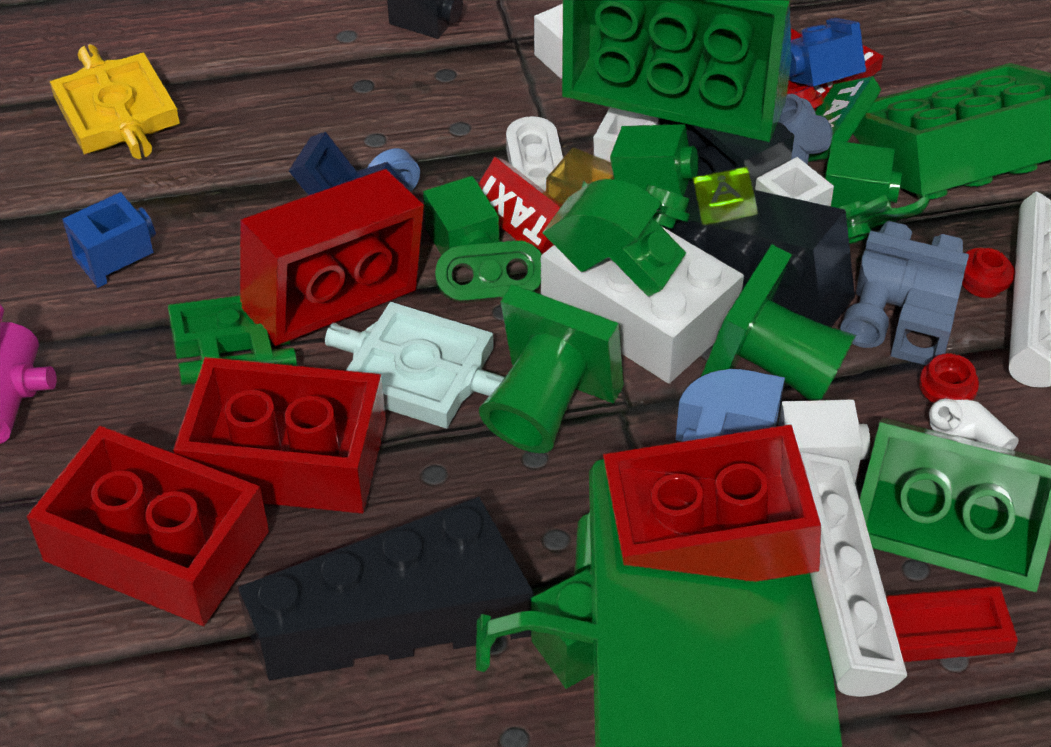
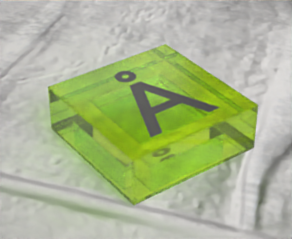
(725, 196)

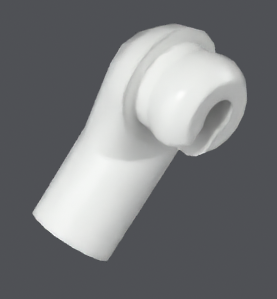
(970, 421)

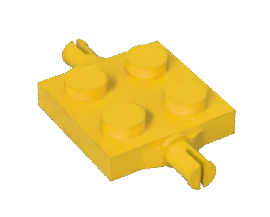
(114, 102)

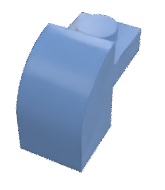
(729, 404)

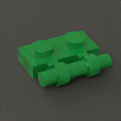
(219, 327)

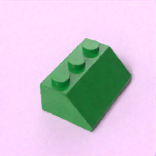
(958, 504)

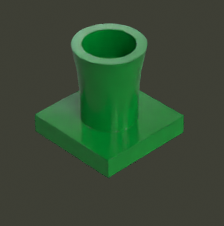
(776, 337)
(551, 355)

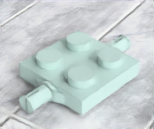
(422, 359)

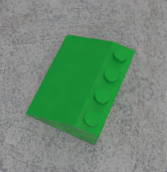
(681, 60)
(964, 128)

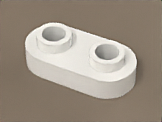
(533, 148)

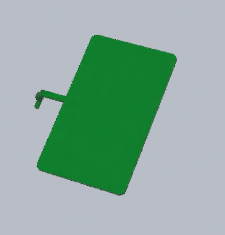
(692, 652)

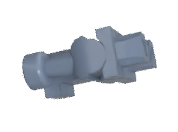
(910, 276)

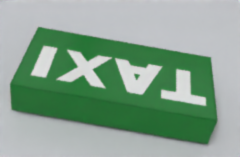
(845, 108)

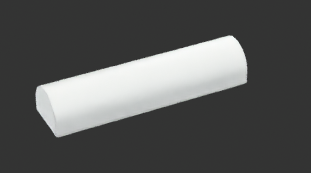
(1032, 295)
(850, 586)

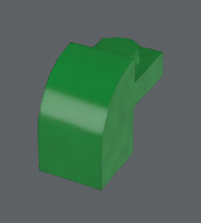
(617, 223)

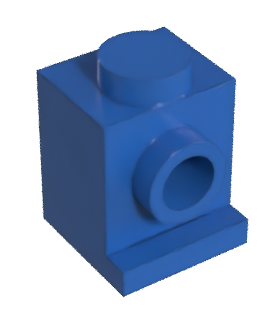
(827, 52)
(109, 236)

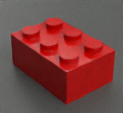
(329, 255)
(289, 429)
(150, 524)

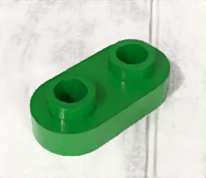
(488, 269)

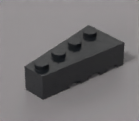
(820, 270)
(386, 595)

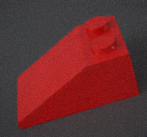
(717, 506)

